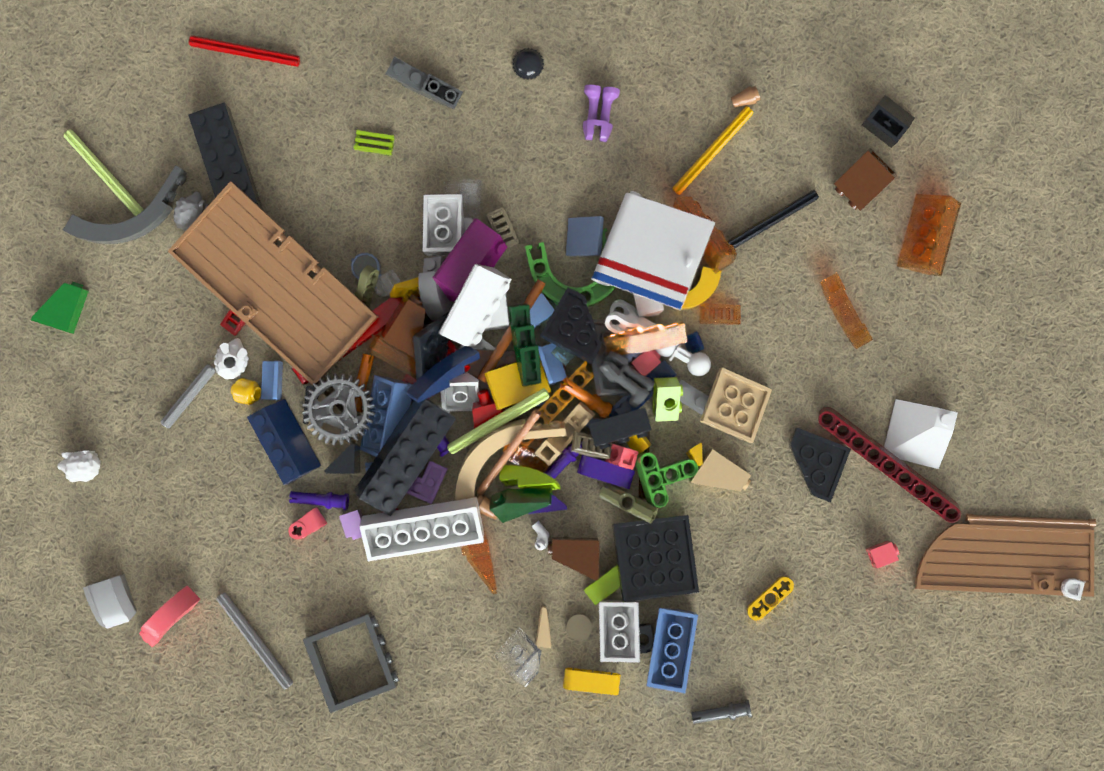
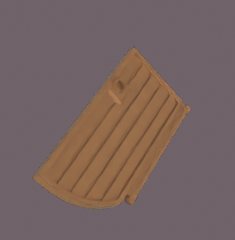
(1010, 556)

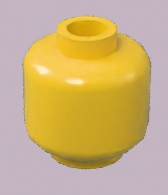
(246, 391)

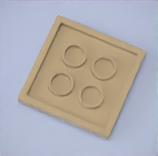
(736, 405)

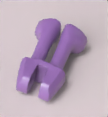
(608, 96)

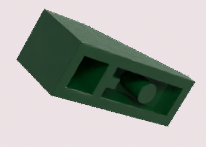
(518, 502)

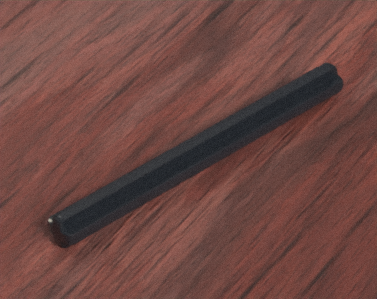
(773, 219)

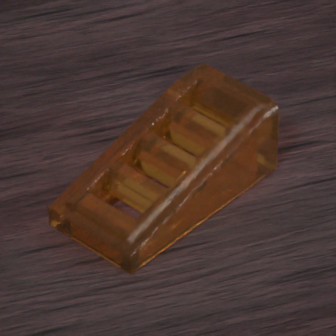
(704, 314)
(540, 466)

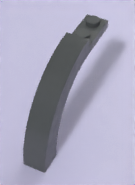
(136, 226)

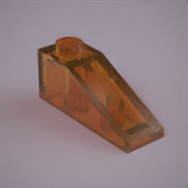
(480, 559)

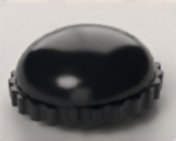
(528, 64)

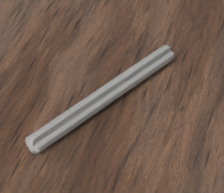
(254, 640)

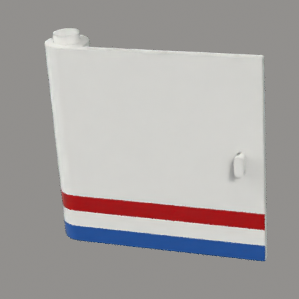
(653, 250)

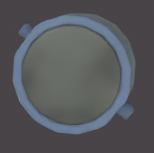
(363, 260)

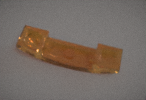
(844, 311)

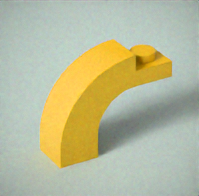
(704, 289)

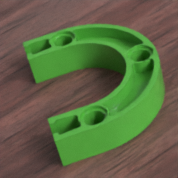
(554, 289)

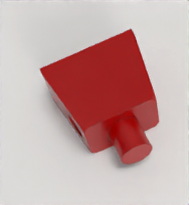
(484, 409)

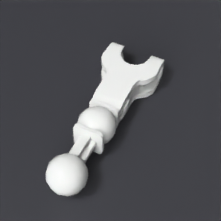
(697, 363)

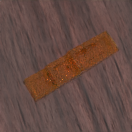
(648, 339)

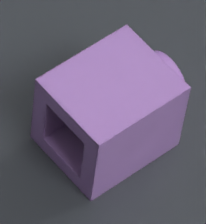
(351, 524)

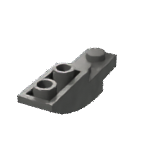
(424, 84)

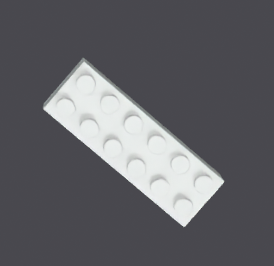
(422, 529)

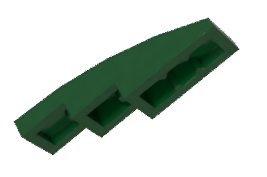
(524, 344)

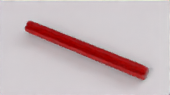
(243, 50)

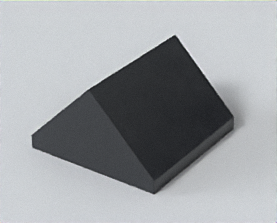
(347, 462)

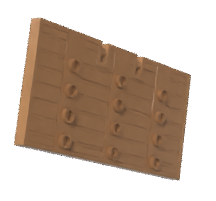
(270, 285)

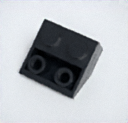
(888, 121)

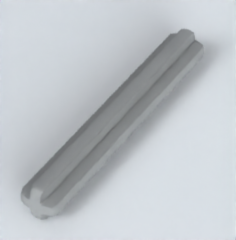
(187, 397)

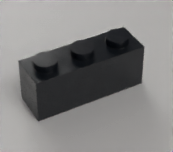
(620, 428)

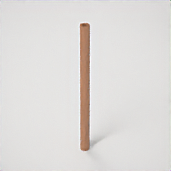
(509, 451)

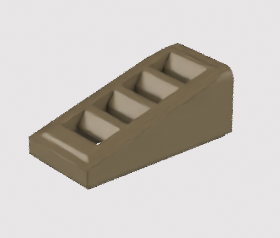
(501, 211)
(598, 454)

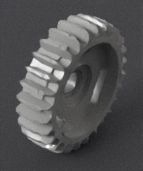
(348, 421)

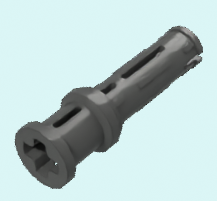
(730, 711)

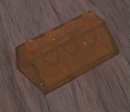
(929, 234)
(718, 251)

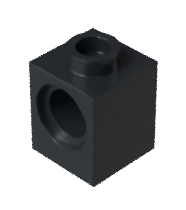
(645, 628)

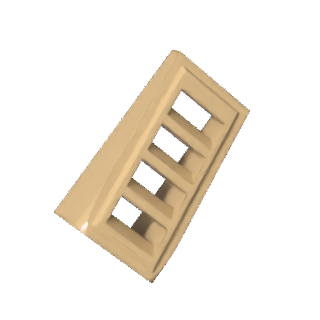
(543, 632)

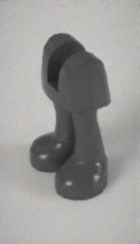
(615, 367)

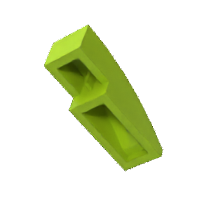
(526, 478)

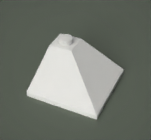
(919, 433)

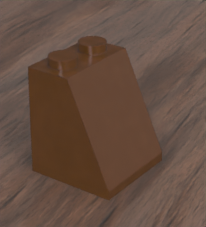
(865, 180)
(405, 323)
(577, 554)

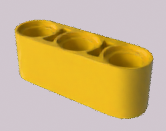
(593, 682)

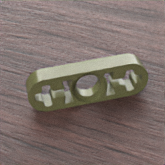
(367, 284)

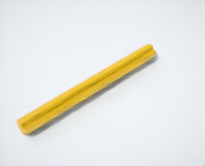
(711, 152)

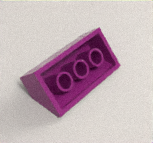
(476, 246)

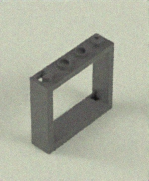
(322, 674)

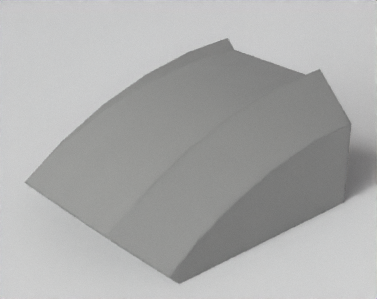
(111, 601)

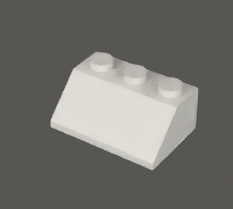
(619, 631)

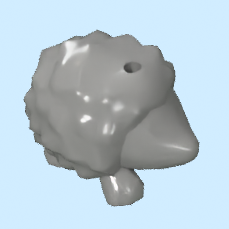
(188, 210)

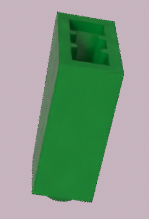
(63, 308)

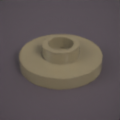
(579, 626)

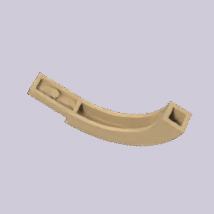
(490, 444)

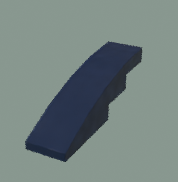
(438, 376)
(623, 406)

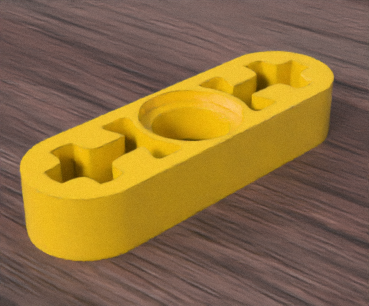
(777, 585)

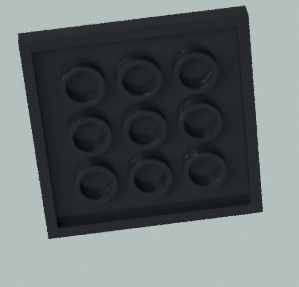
(655, 558)

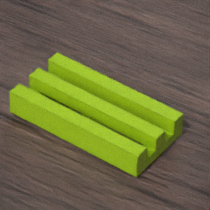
(358, 140)

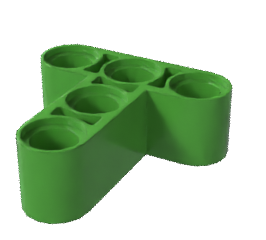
(660, 476)

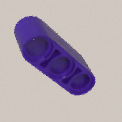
(605, 471)

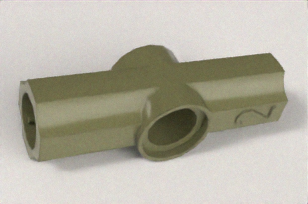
(638, 508)

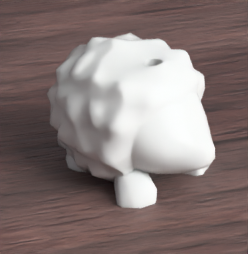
(231, 359)
(80, 465)

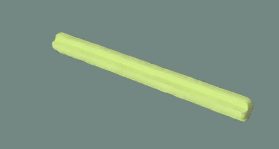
(103, 172)
(498, 421)

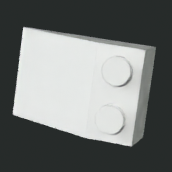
(442, 223)

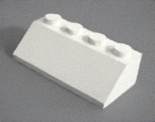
(475, 305)

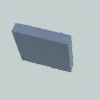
(584, 236)

